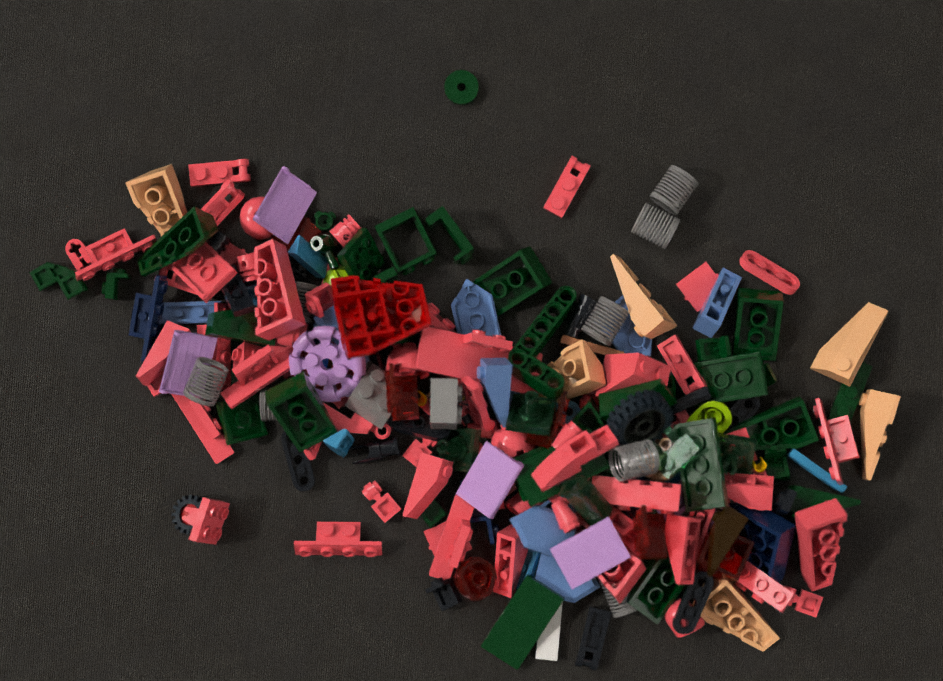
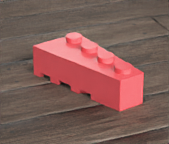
(276, 292)
(639, 492)
(818, 542)
(622, 577)

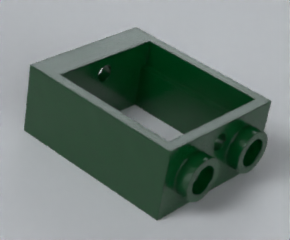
(397, 221)

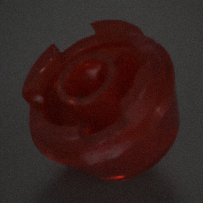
(475, 578)

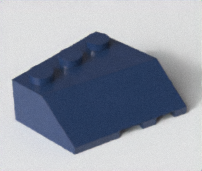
(771, 537)

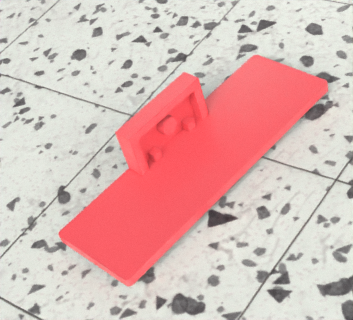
(460, 354)

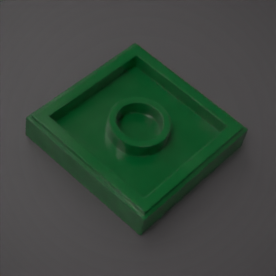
(241, 422)

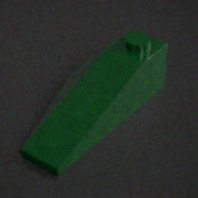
(179, 241)
(780, 426)

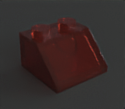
(732, 563)

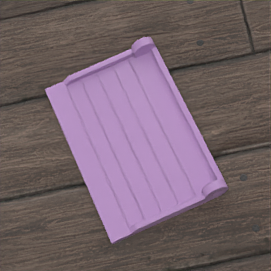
(284, 205)
(181, 359)
(489, 480)
(590, 553)

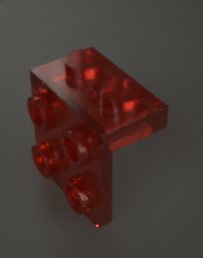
(401, 395)
(558, 421)
(650, 535)

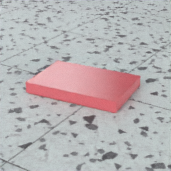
(204, 271)

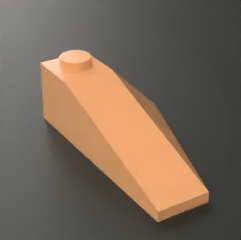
(158, 197)
(646, 314)
(849, 346)
(579, 369)
(875, 414)
(736, 615)

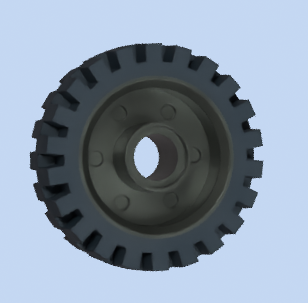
(640, 418)

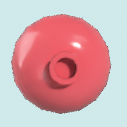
(248, 224)
(404, 361)
(511, 441)

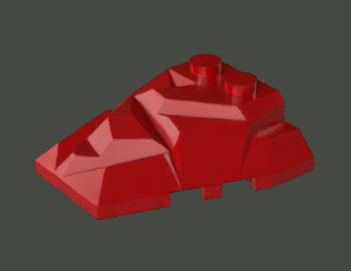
(377, 313)

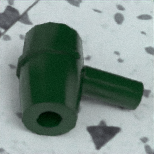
(326, 245)

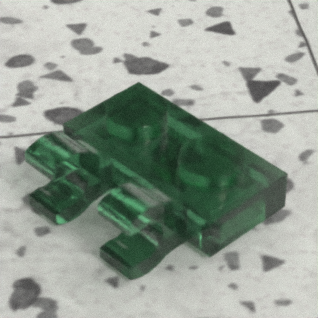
(677, 455)

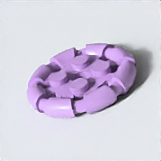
(317, 372)

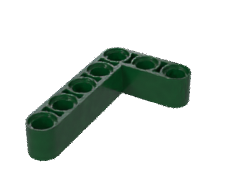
(538, 339)

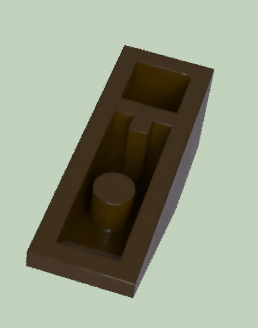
(723, 533)

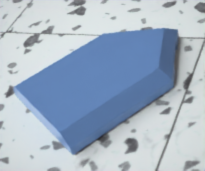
(475, 310)
(627, 338)
(539, 529)
(552, 576)

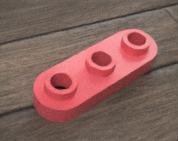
(769, 272)

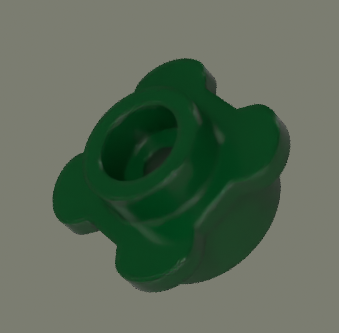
(320, 217)

